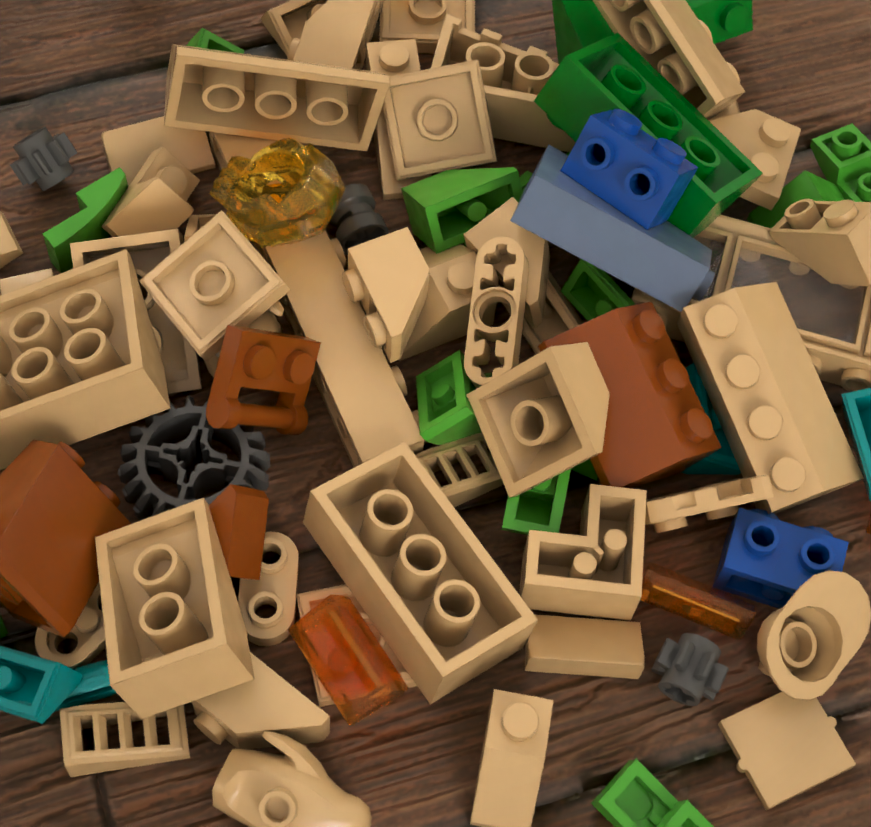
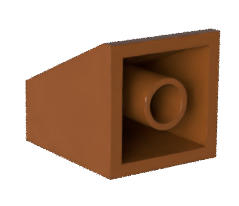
(49, 535)

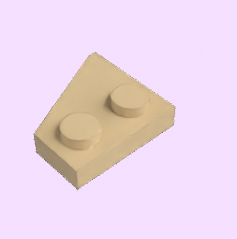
(715, 500)

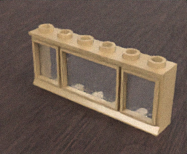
(829, 316)

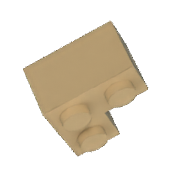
(594, 570)

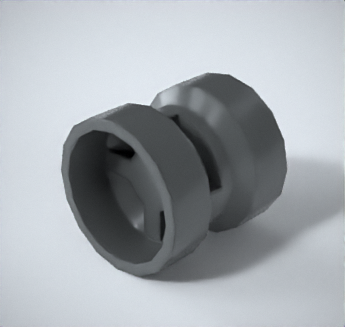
(356, 217)

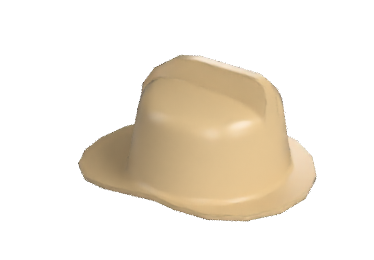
(814, 634)

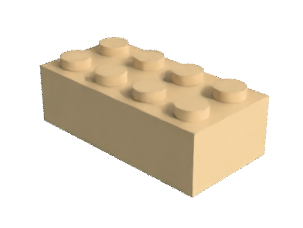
(418, 571)

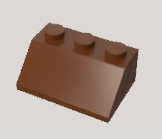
(653, 410)

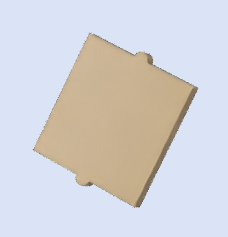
(785, 747)

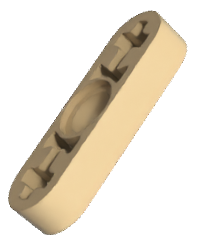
(487, 292)

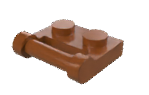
(267, 363)

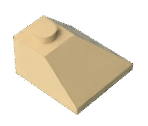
(448, 300)
(543, 415)

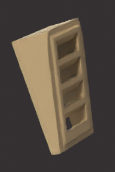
(459, 451)
(103, 759)

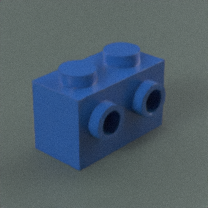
(629, 167)
(773, 558)

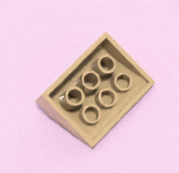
(77, 357)

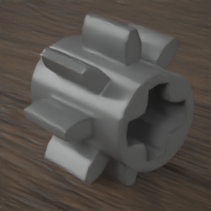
(43, 158)
(690, 669)

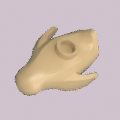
(284, 789)

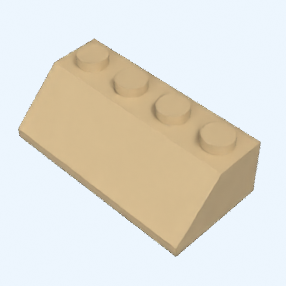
(678, 48)
(272, 98)
(768, 394)

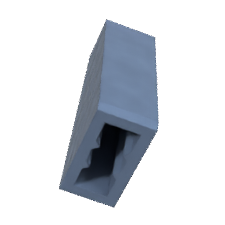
(654, 260)

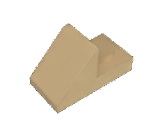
(154, 198)

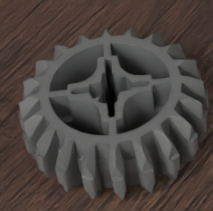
(155, 452)

